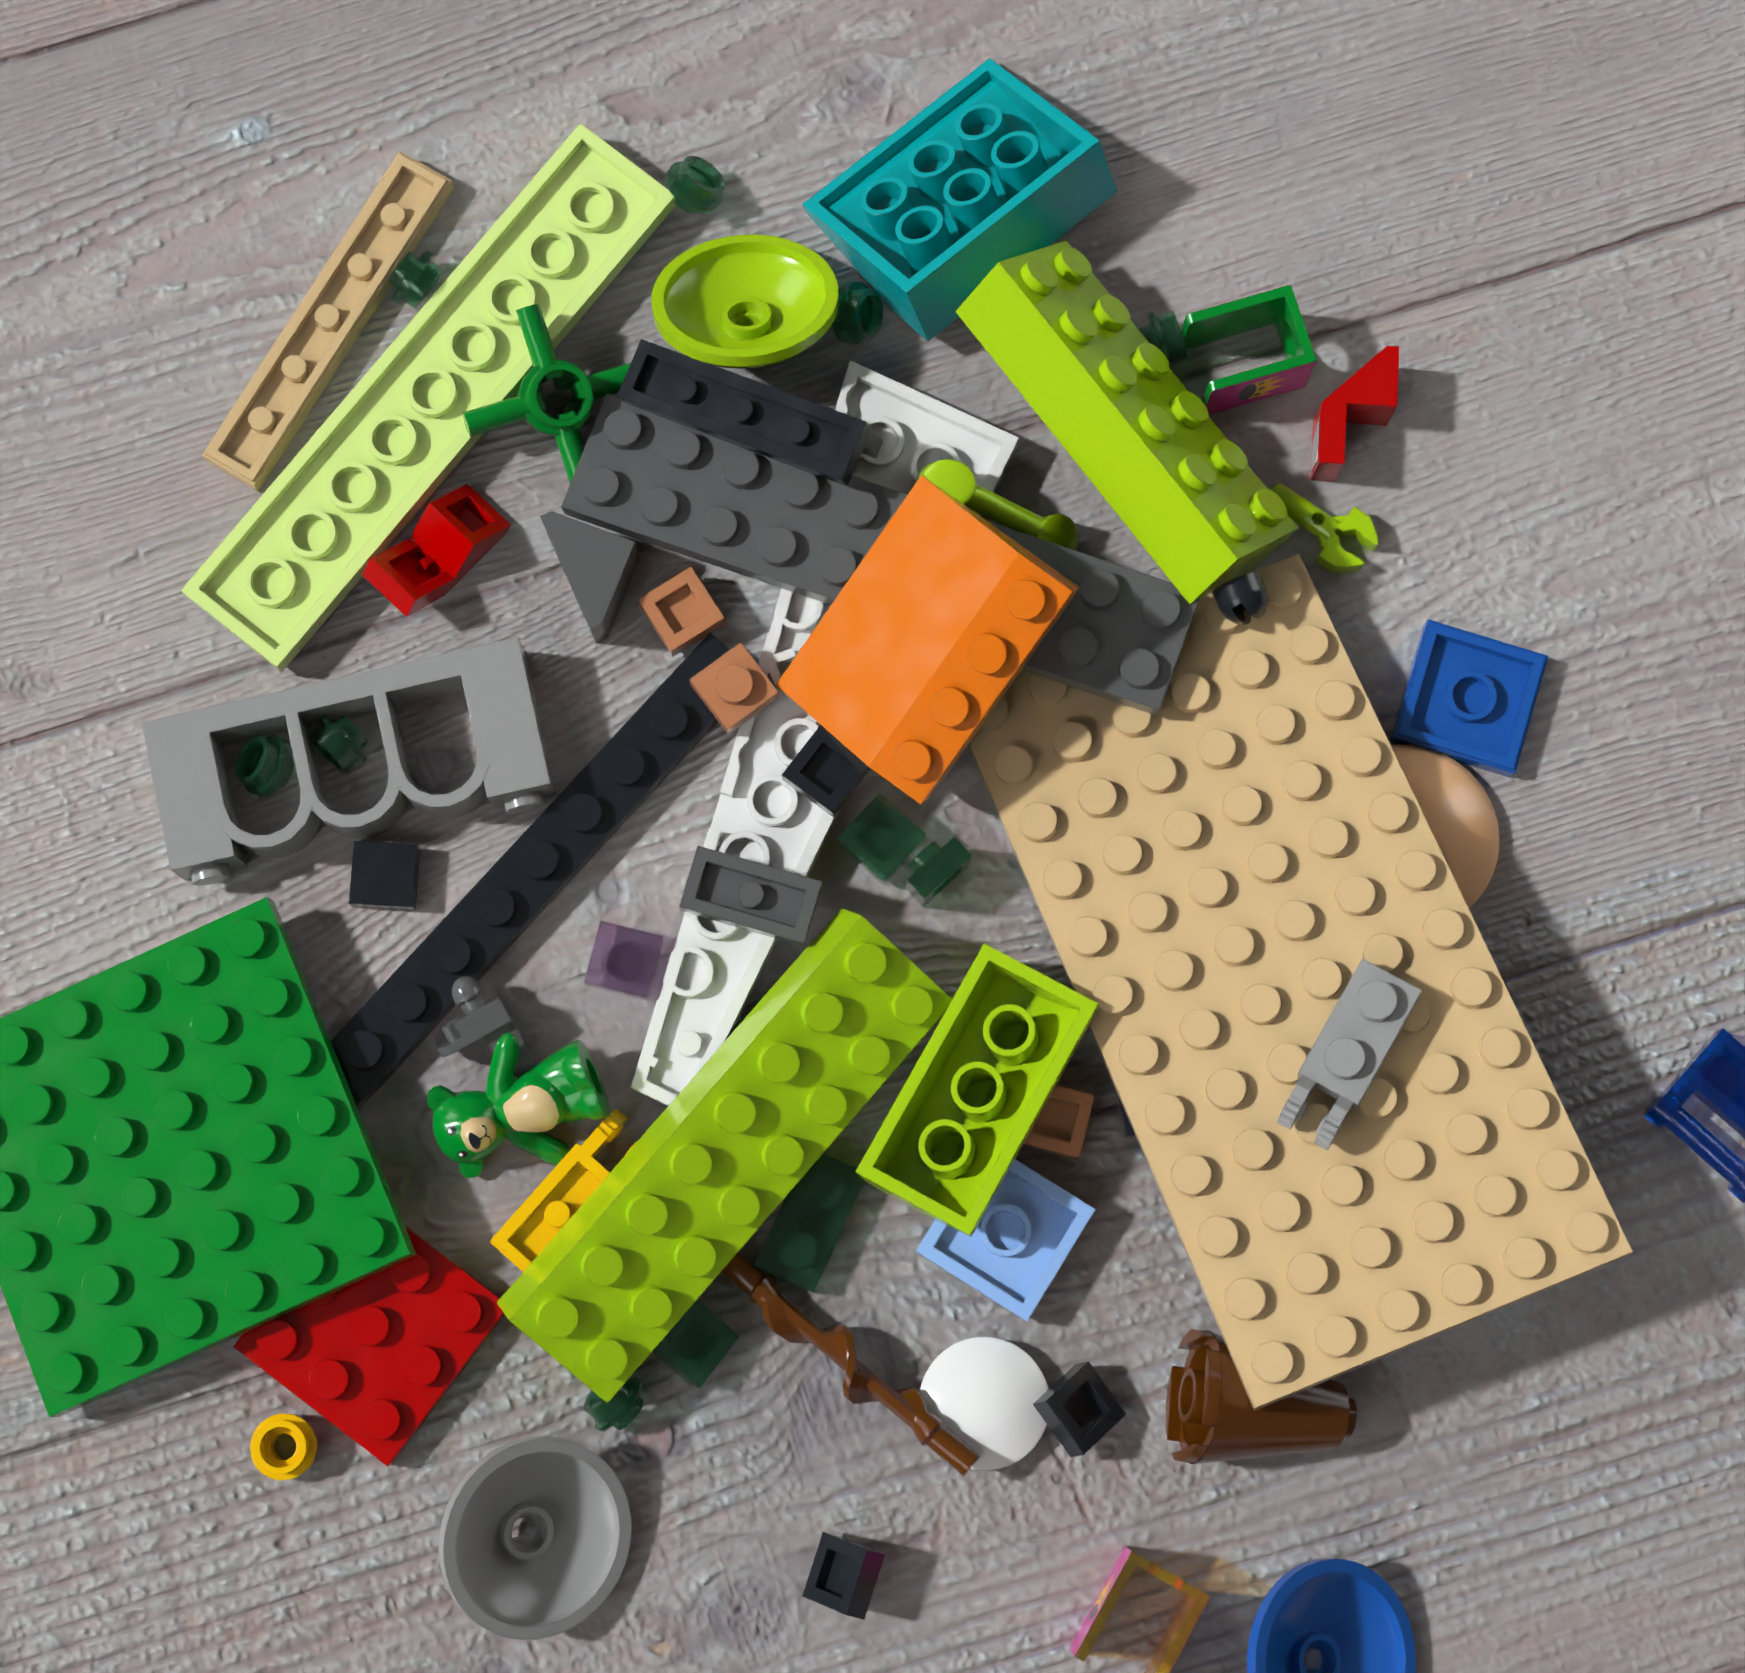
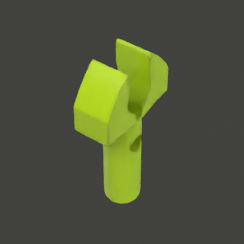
(1329, 529)

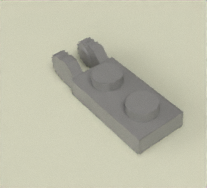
(1351, 1047)

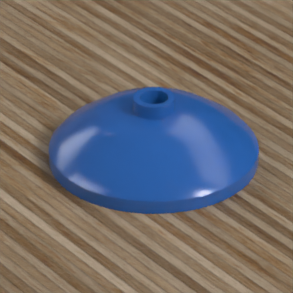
(1337, 1617)

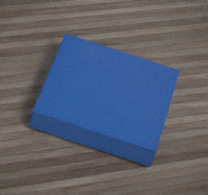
(1469, 698)

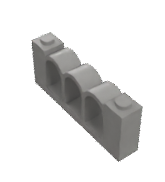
(195, 785)

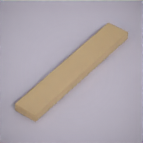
(327, 322)

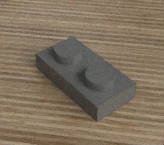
(750, 896)

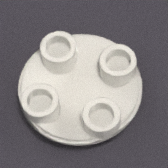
(987, 1398)

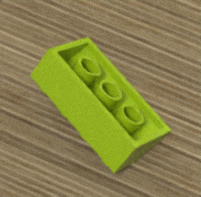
(976, 1090)

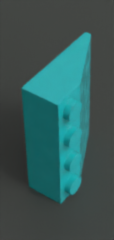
(960, 190)

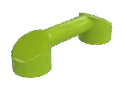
(960, 483)

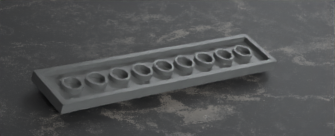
(812, 534)

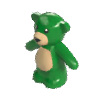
(519, 1108)

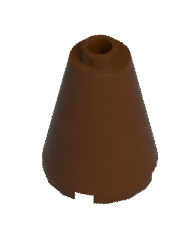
(1216, 1419)

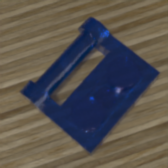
(1718, 1080)

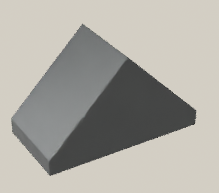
(596, 567)

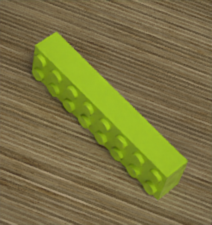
(724, 1154)

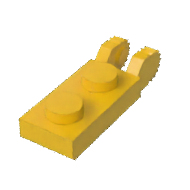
(557, 1196)

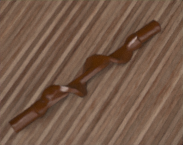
(859, 1382)

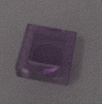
(624, 960)

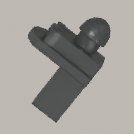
(482, 1019)

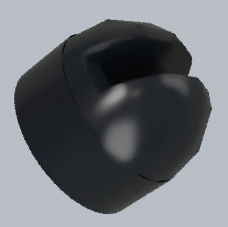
(1242, 598)

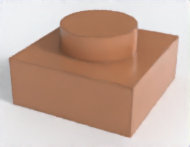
(681, 611)
(734, 688)
(1062, 1123)

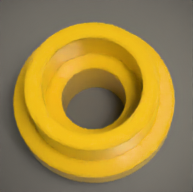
(263, 1450)

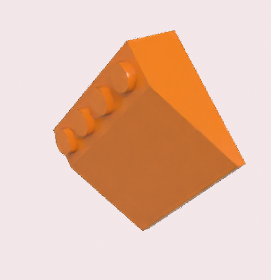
(925, 639)

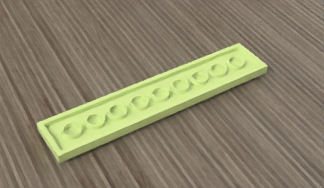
(405, 419)

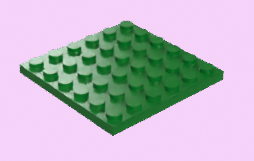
(179, 1160)

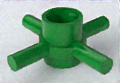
(529, 402)

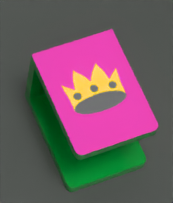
(1248, 314)

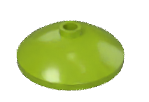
(745, 300)

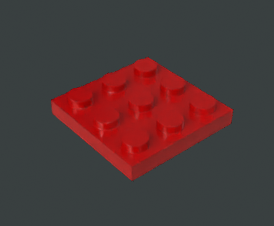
(380, 1348)

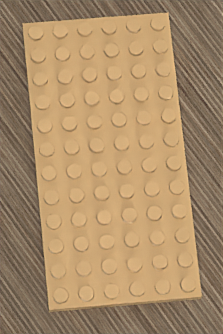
(1215, 902)

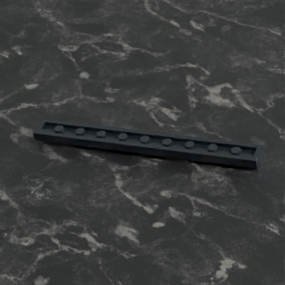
(526, 877)

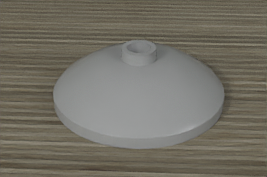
(564, 1557)

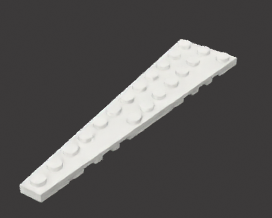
(757, 810)

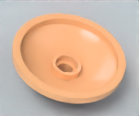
(1456, 814)

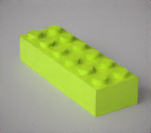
(1126, 419)

